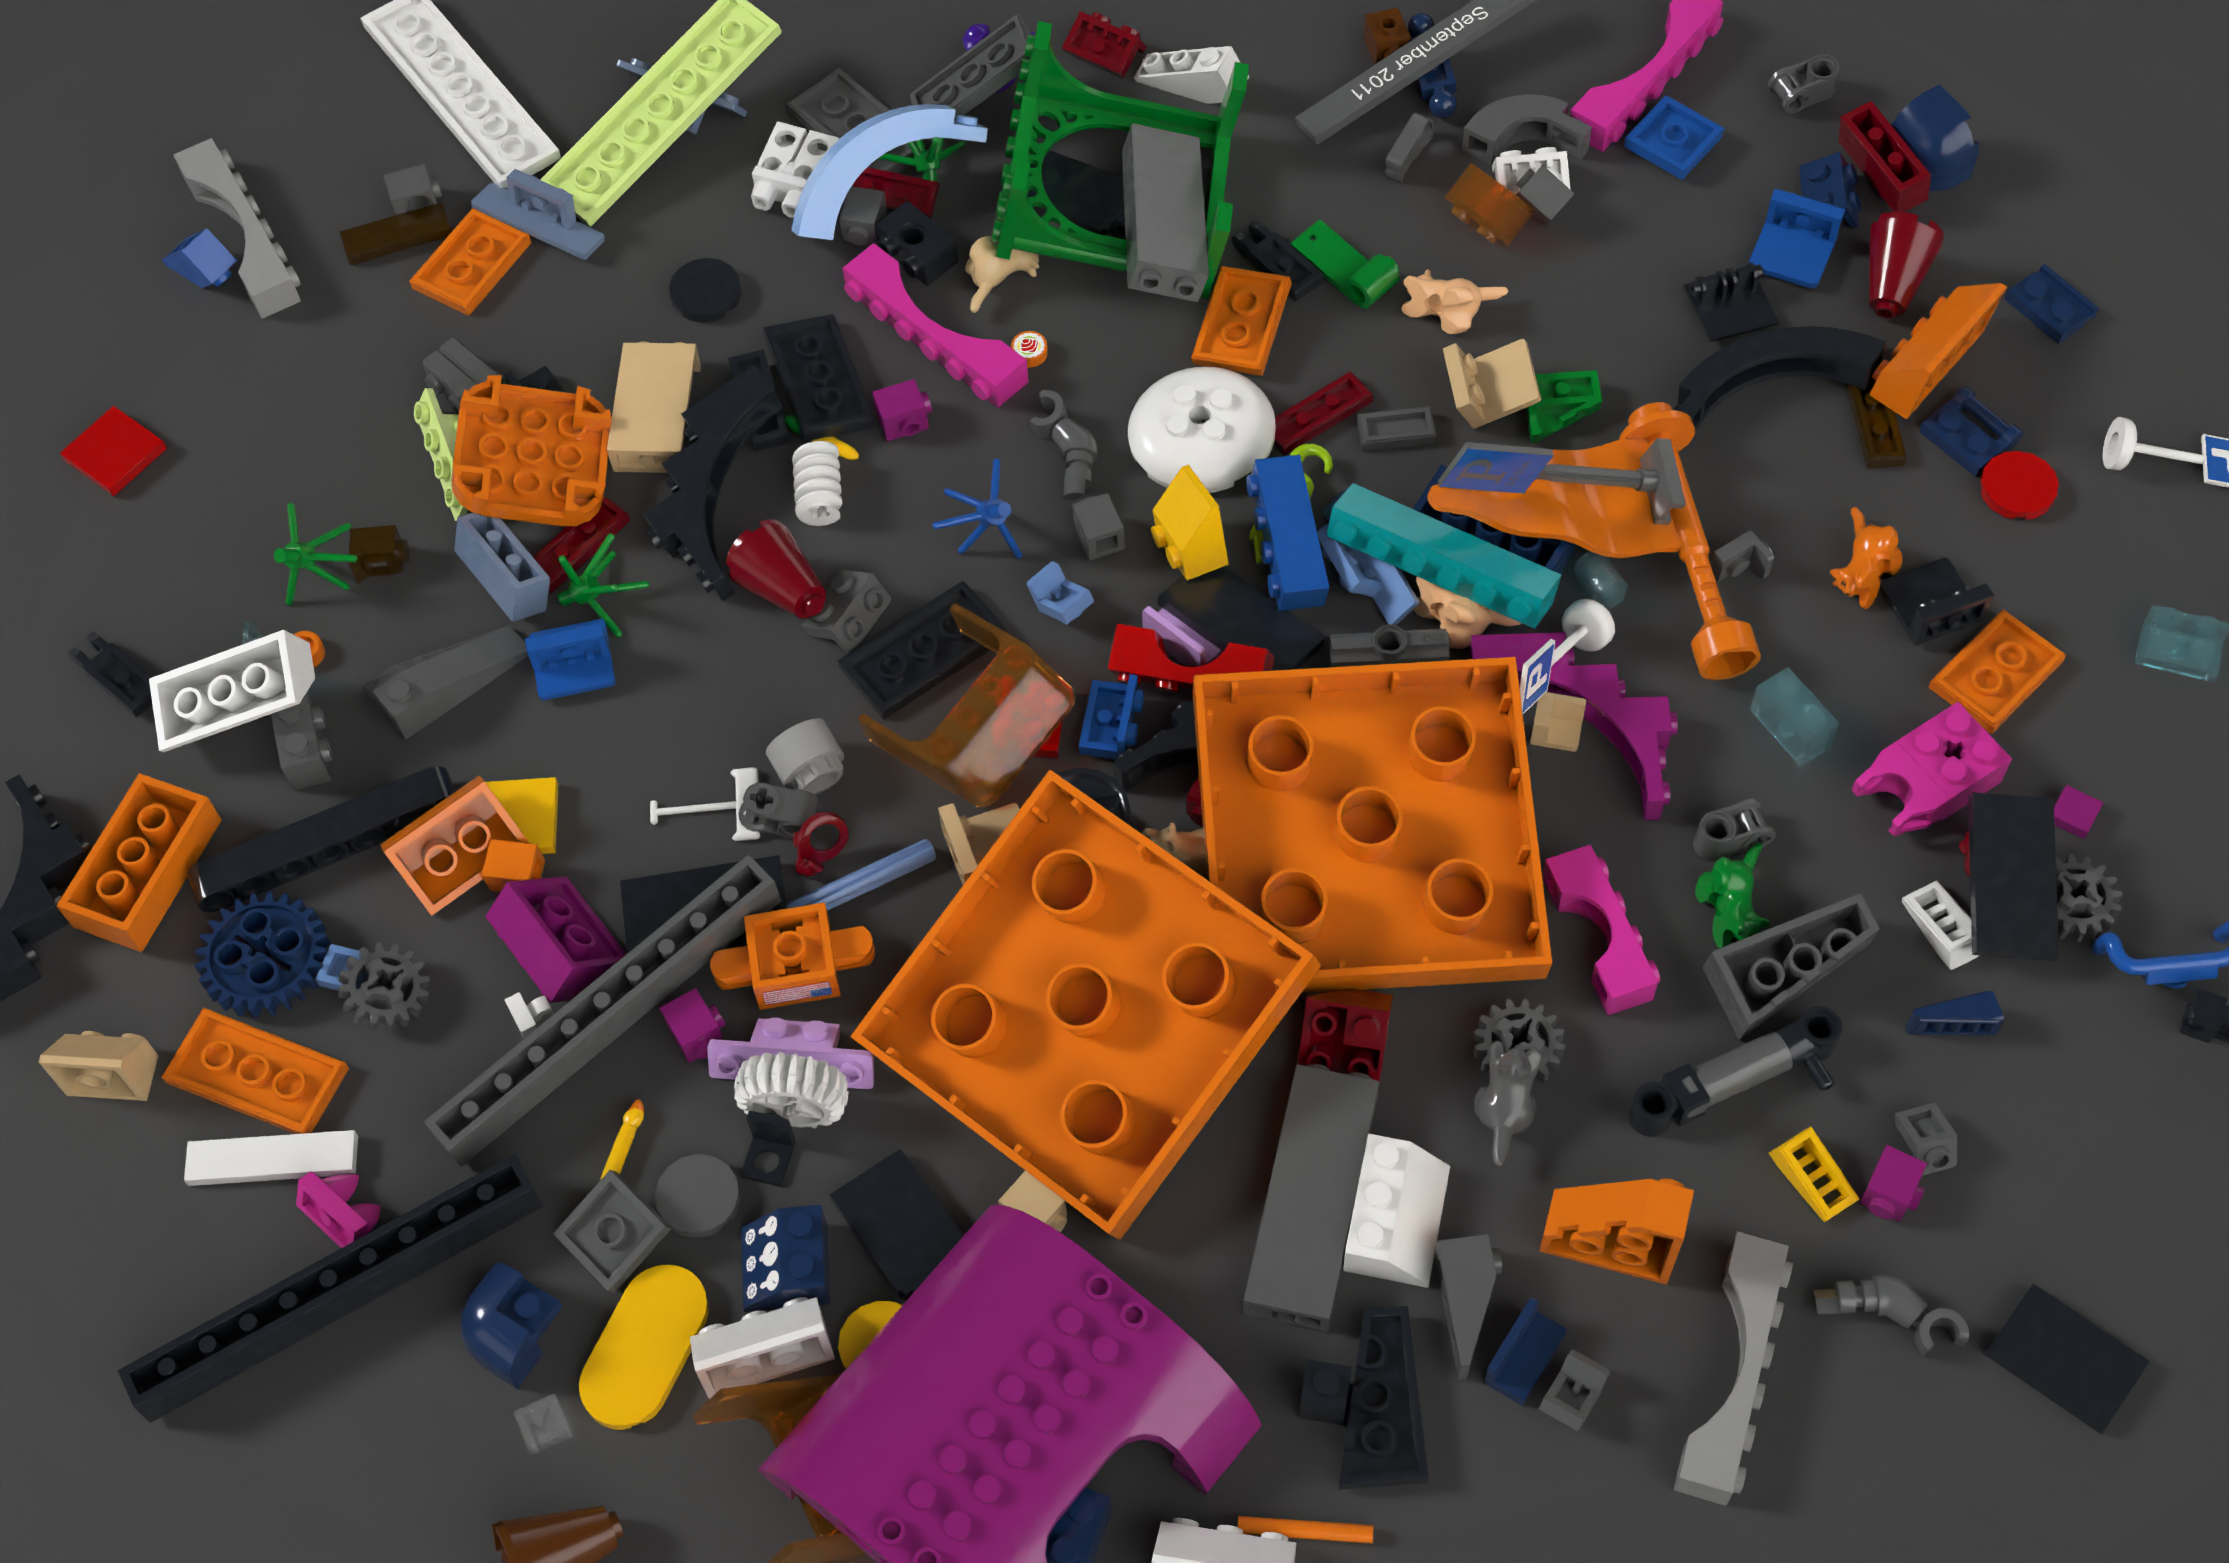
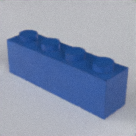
(1288, 533)

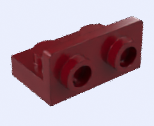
(1103, 44)

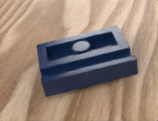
(2051, 304)

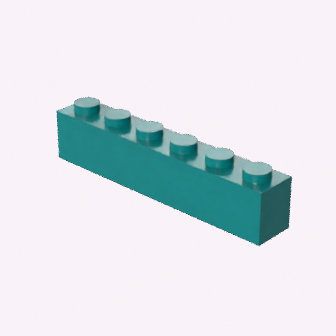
(1443, 555)

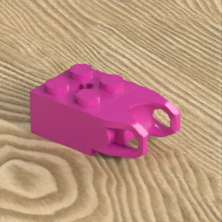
(1936, 769)

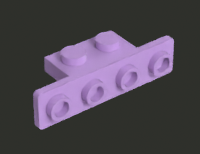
(793, 1037)

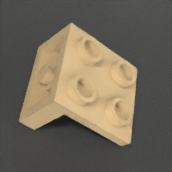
(1492, 383)
(974, 836)

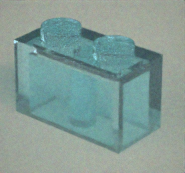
(1794, 716)

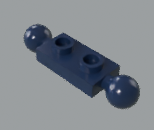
(1439, 81)

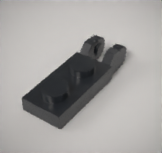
(1278, 257)
(116, 674)

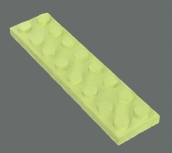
(661, 106)

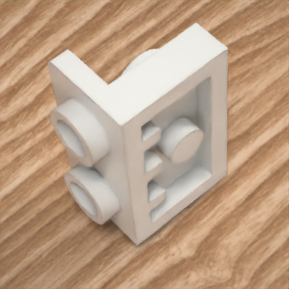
(1513, 165)

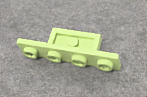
(439, 440)

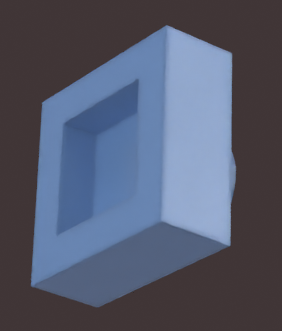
(333, 964)

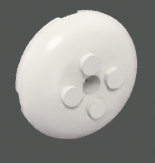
(1169, 435)

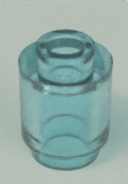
(1600, 580)

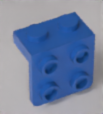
(1797, 238)

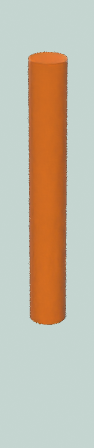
(1307, 1529)

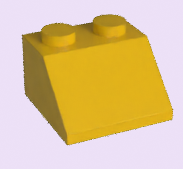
(1189, 526)

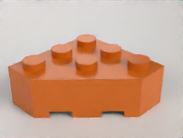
(1620, 1226)

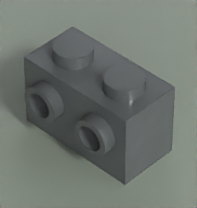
(301, 744)

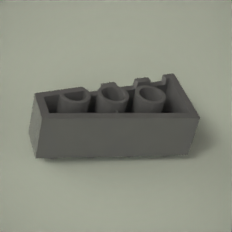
(1781, 963)

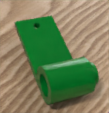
(1345, 267)

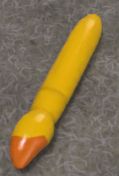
(631, 1121)

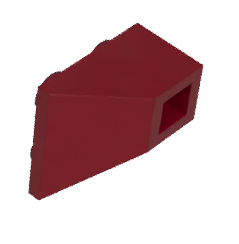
(1346, 1031)

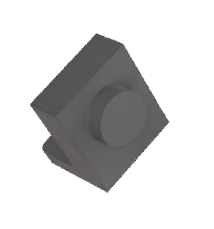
(1575, 1390)

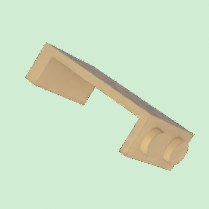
(648, 405)

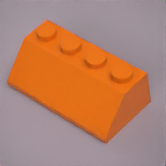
(1935, 347)

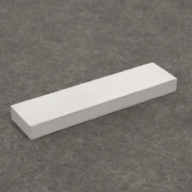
(270, 1157)

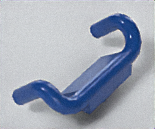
(2167, 970)

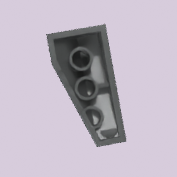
(435, 682)

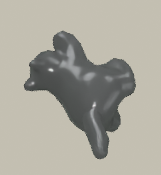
(1507, 1101)

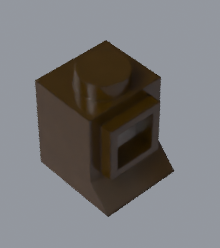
(378, 551)

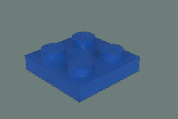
(1673, 137)

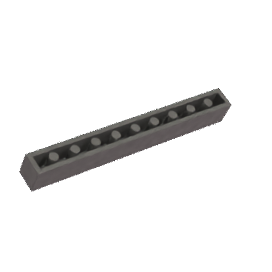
(602, 1012)

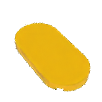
(643, 1347)

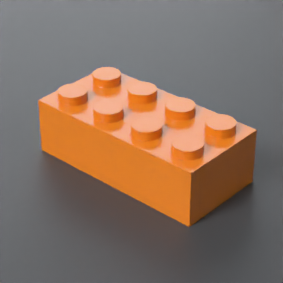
(139, 862)

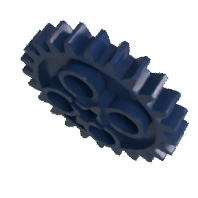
(239, 983)

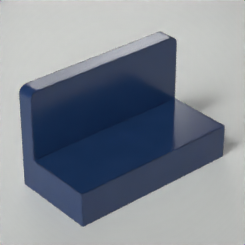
(1524, 1354)

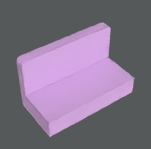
(1179, 639)

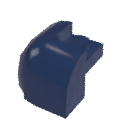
(1939, 137)
(505, 1322)

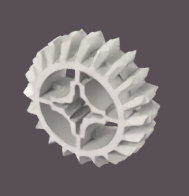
(793, 1088)

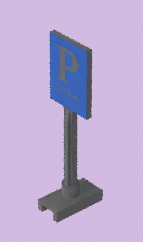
(1516, 467)

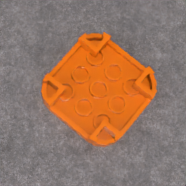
(531, 453)

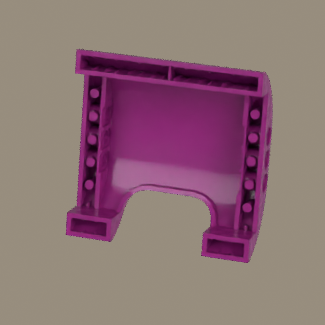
(1004, 1402)

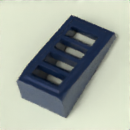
(1967, 1015)

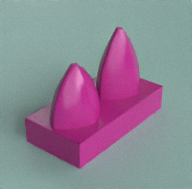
(327, 1207)

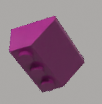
(554, 935)

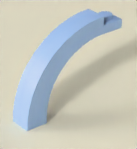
(861, 146)

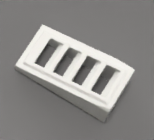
(1954, 947)

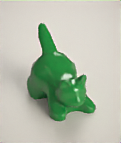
(1730, 892)

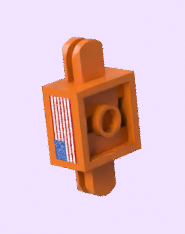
(787, 940)

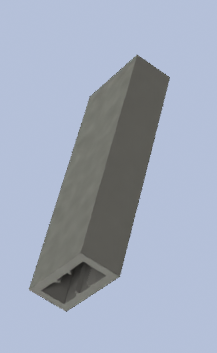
(1164, 213)
(1311, 1198)

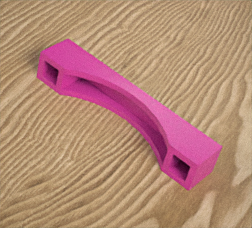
(1615, 105)
(983, 364)

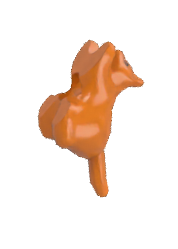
(1873, 554)

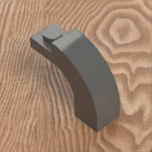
(1524, 119)

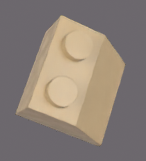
(101, 1065)

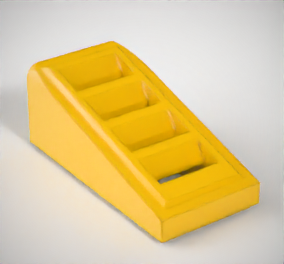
(1803, 1183)

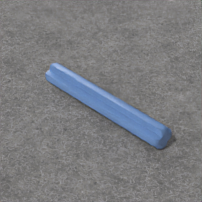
(869, 876)

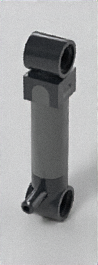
(1690, 1091)

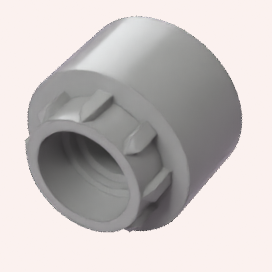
(807, 757)

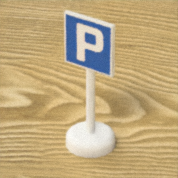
(2122, 443)
(1586, 626)

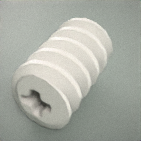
(817, 483)

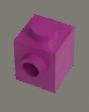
(902, 409)
(692, 1024)
(1894, 1185)

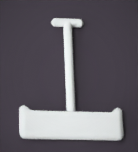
(743, 778)

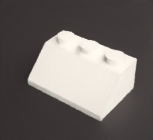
(1396, 1212)
(761, 1346)
(1187, 1543)

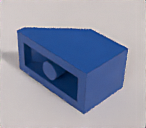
(201, 259)

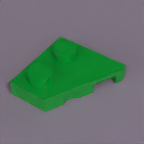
(1564, 400)

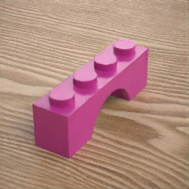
(1581, 886)

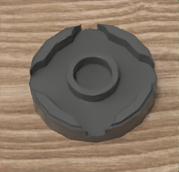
(697, 1195)

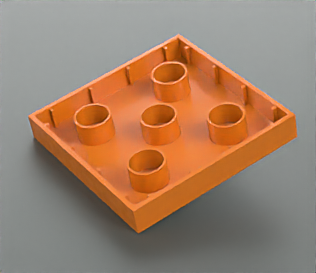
(1378, 818)
(1086, 1003)

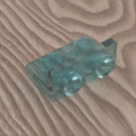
(2181, 643)

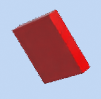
(113, 450)

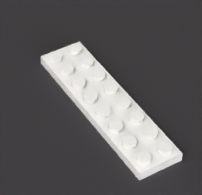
(461, 89)

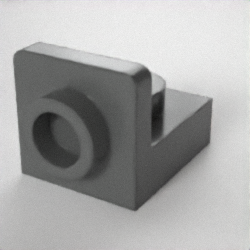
(1739, 554)
(1929, 1136)

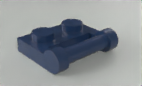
(1965, 440)

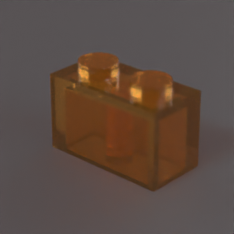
(1489, 205)

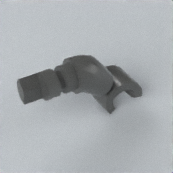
(1072, 438)
(1896, 1300)

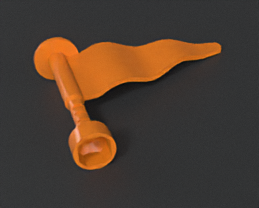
(1621, 525)

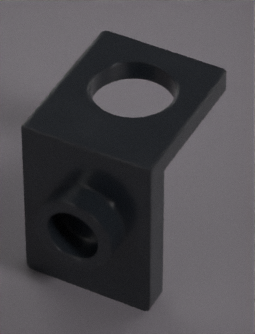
(773, 1135)

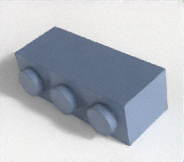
(502, 565)

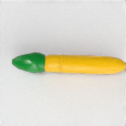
(845, 450)

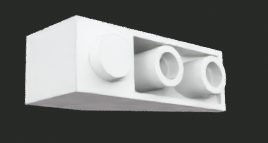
(1190, 73)

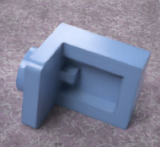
(1057, 595)

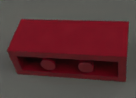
(1884, 158)

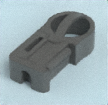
(1409, 145)

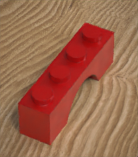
(1143, 654)

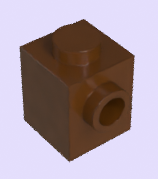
(1384, 33)

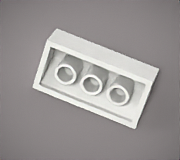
(230, 688)

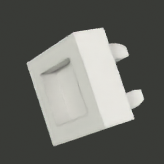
(530, 1016)

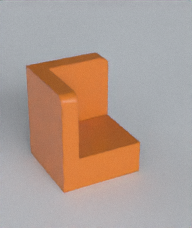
(511, 862)

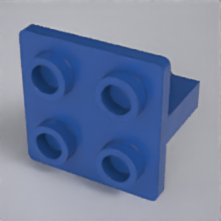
(571, 659)

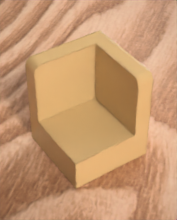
(1558, 721)

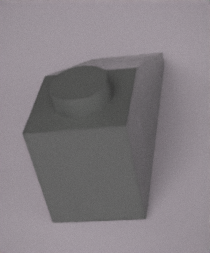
(1467, 1280)

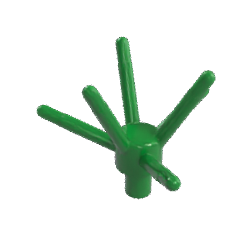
(925, 160)
(303, 556)
(587, 588)

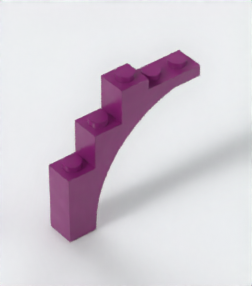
(1634, 725)

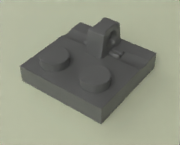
(612, 1231)

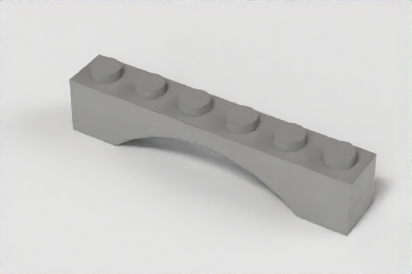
(262, 268)
(1714, 1451)

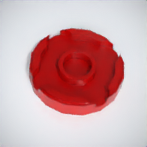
(2019, 485)

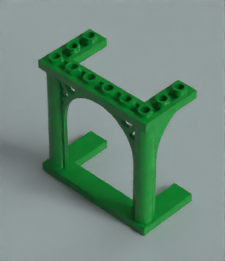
(1057, 94)

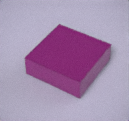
(2076, 811)

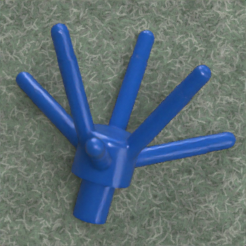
(988, 513)

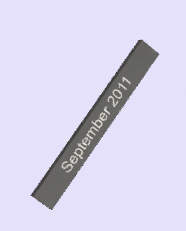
(1405, 66)

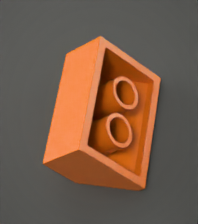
(448, 845)

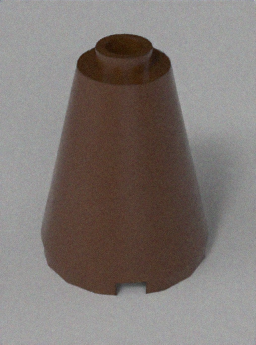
(558, 1537)

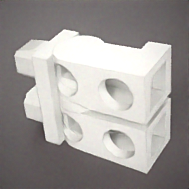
(787, 166)

